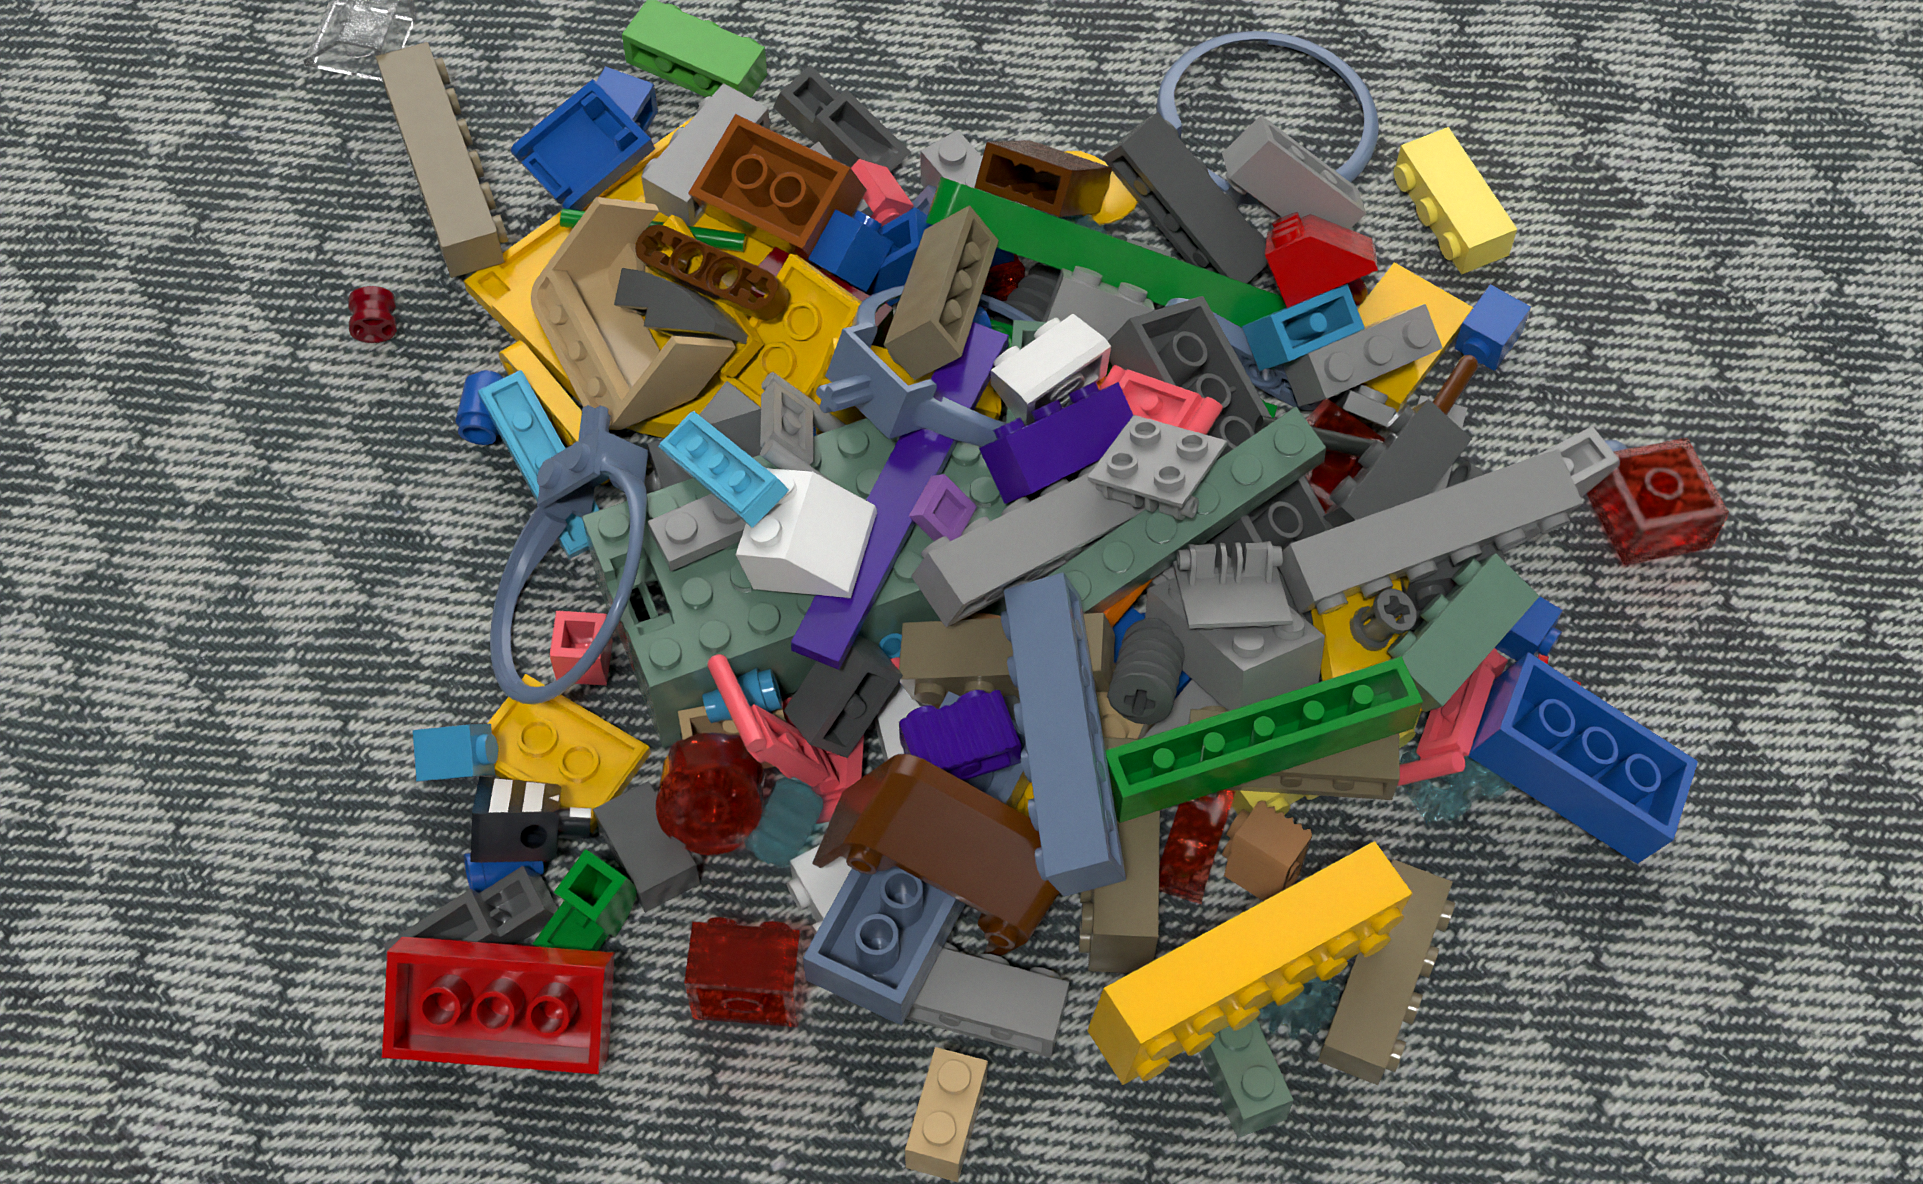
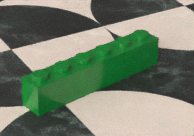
(1262, 738)

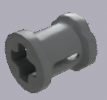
(1382, 613)

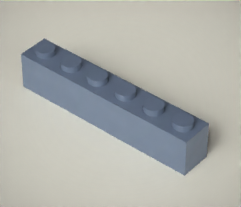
(1062, 736)

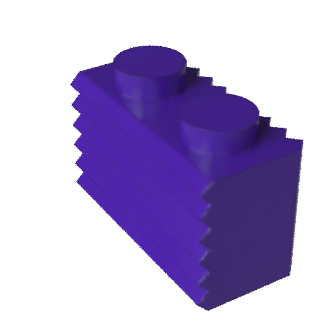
(963, 738)

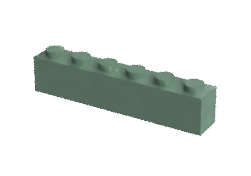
(1226, 494)

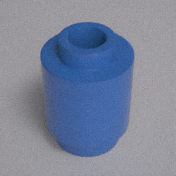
(472, 415)

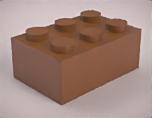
(774, 187)

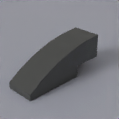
(838, 122)
(675, 308)
(498, 915)

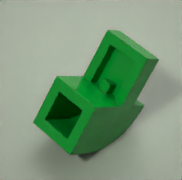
(593, 906)

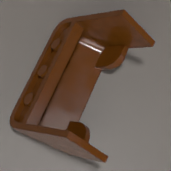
(948, 837)

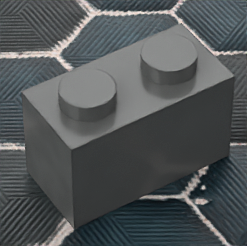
(839, 705)
(642, 850)

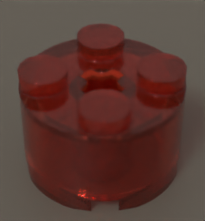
(710, 793)

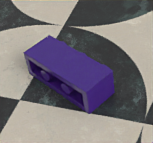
(1057, 441)

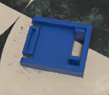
(574, 155)

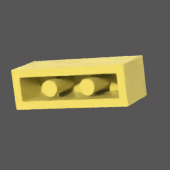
(1454, 201)

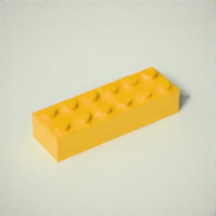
(1248, 964)

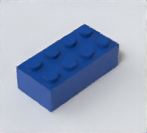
(1583, 758)

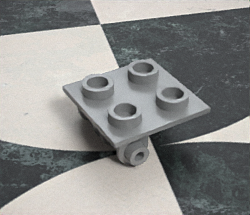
(1156, 466)
(1233, 589)

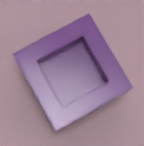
(942, 509)

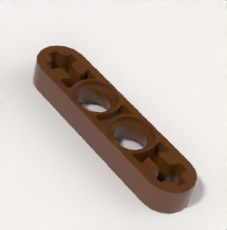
(713, 267)

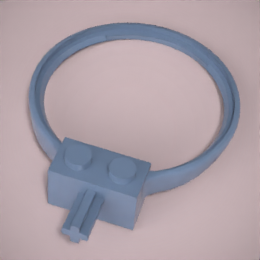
(1354, 165)
(884, 398)
(567, 488)

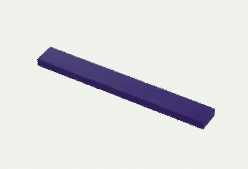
(835, 621)

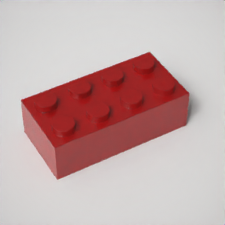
(498, 1005)

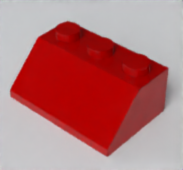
(1316, 256)

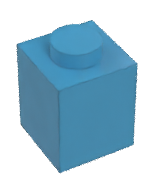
(454, 752)

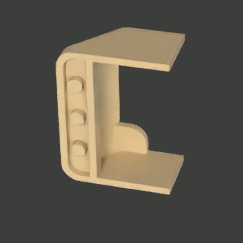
(606, 346)

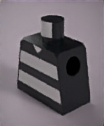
(522, 821)

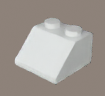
(1050, 367)
(808, 539)

